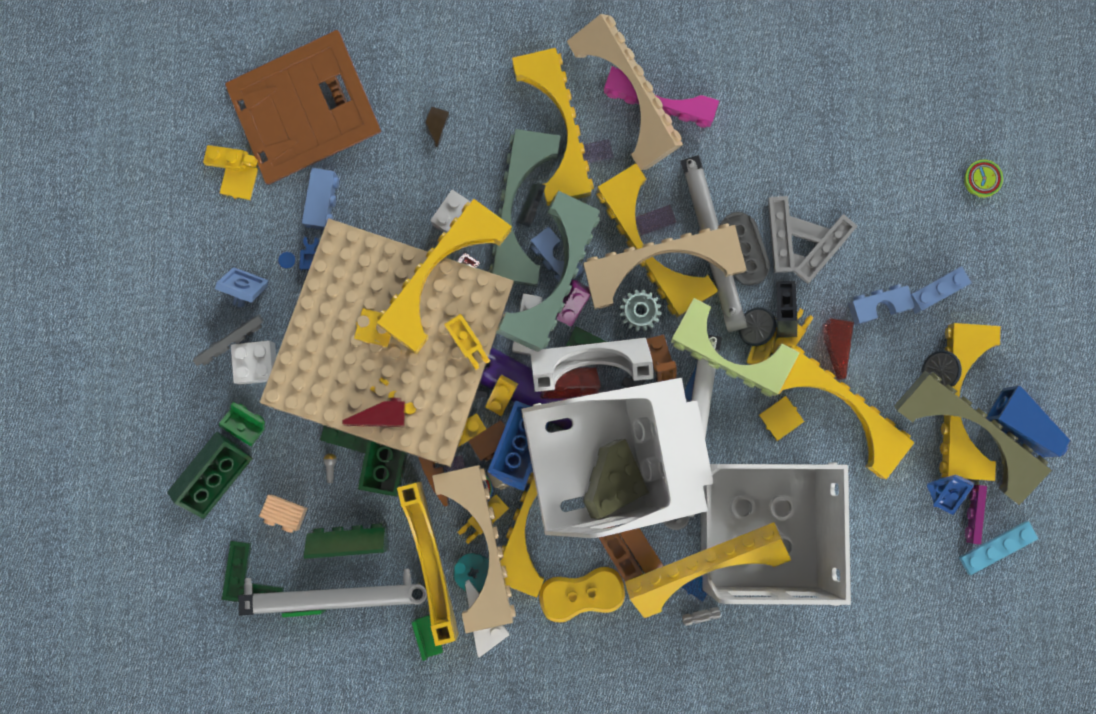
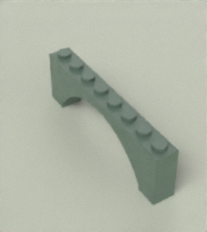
(528, 152)
(575, 224)

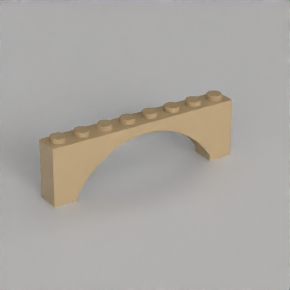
(656, 134)
(717, 246)
(493, 604)

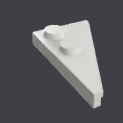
(485, 638)

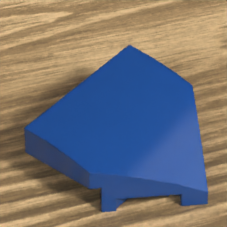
(949, 492)

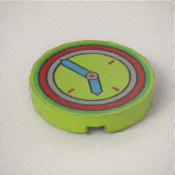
(983, 178)

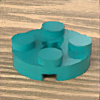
(462, 569)

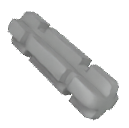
(701, 616)

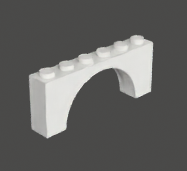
(628, 355)

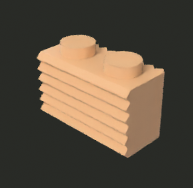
(283, 512)

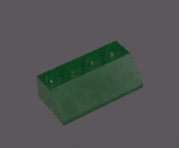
(382, 469)
(209, 475)
(346, 542)

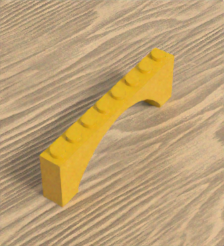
(544, 73)
(620, 198)
(473, 227)
(884, 441)
(959, 453)
(755, 547)
(516, 558)
(440, 606)

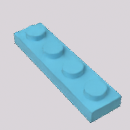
(998, 547)

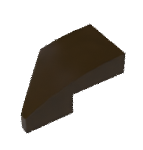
(436, 123)

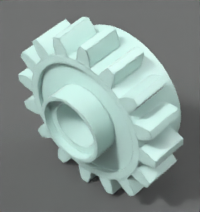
(636, 320)

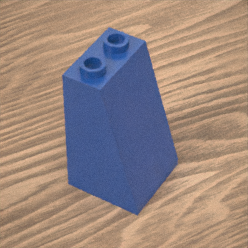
(1028, 422)

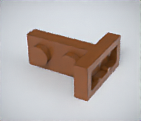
(663, 366)

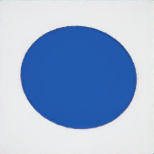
(286, 260)

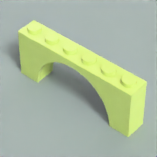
(765, 375)

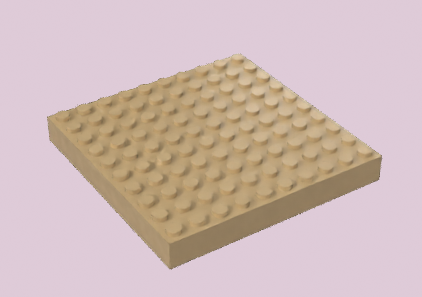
(329, 373)

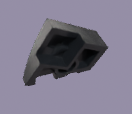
(531, 204)

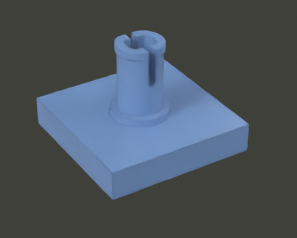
(241, 286)

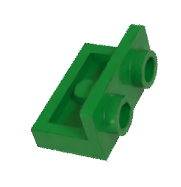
(243, 424)

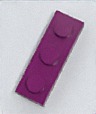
(975, 514)

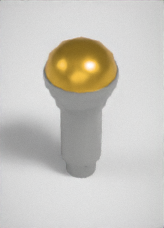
(330, 461)

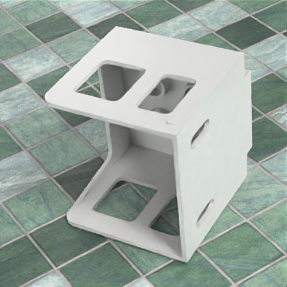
(661, 434)
(808, 519)

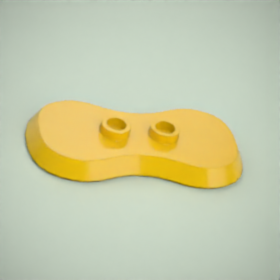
(597, 591)

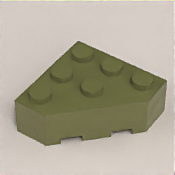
(613, 480)

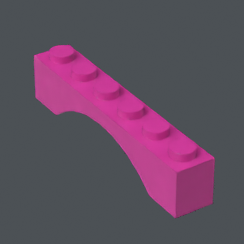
(696, 109)

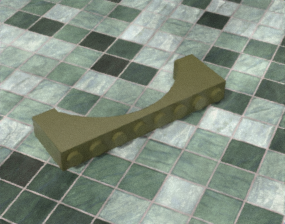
(1020, 467)

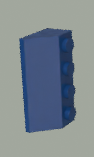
(512, 457)

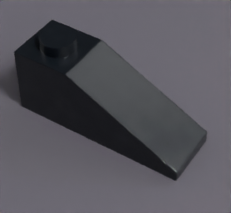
(786, 309)

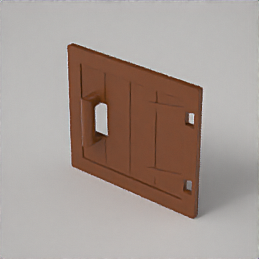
(289, 112)

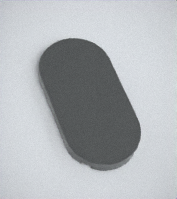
(752, 248)

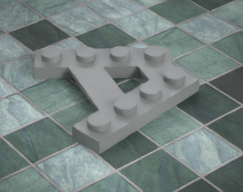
(784, 225)

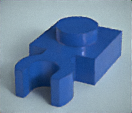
(307, 255)

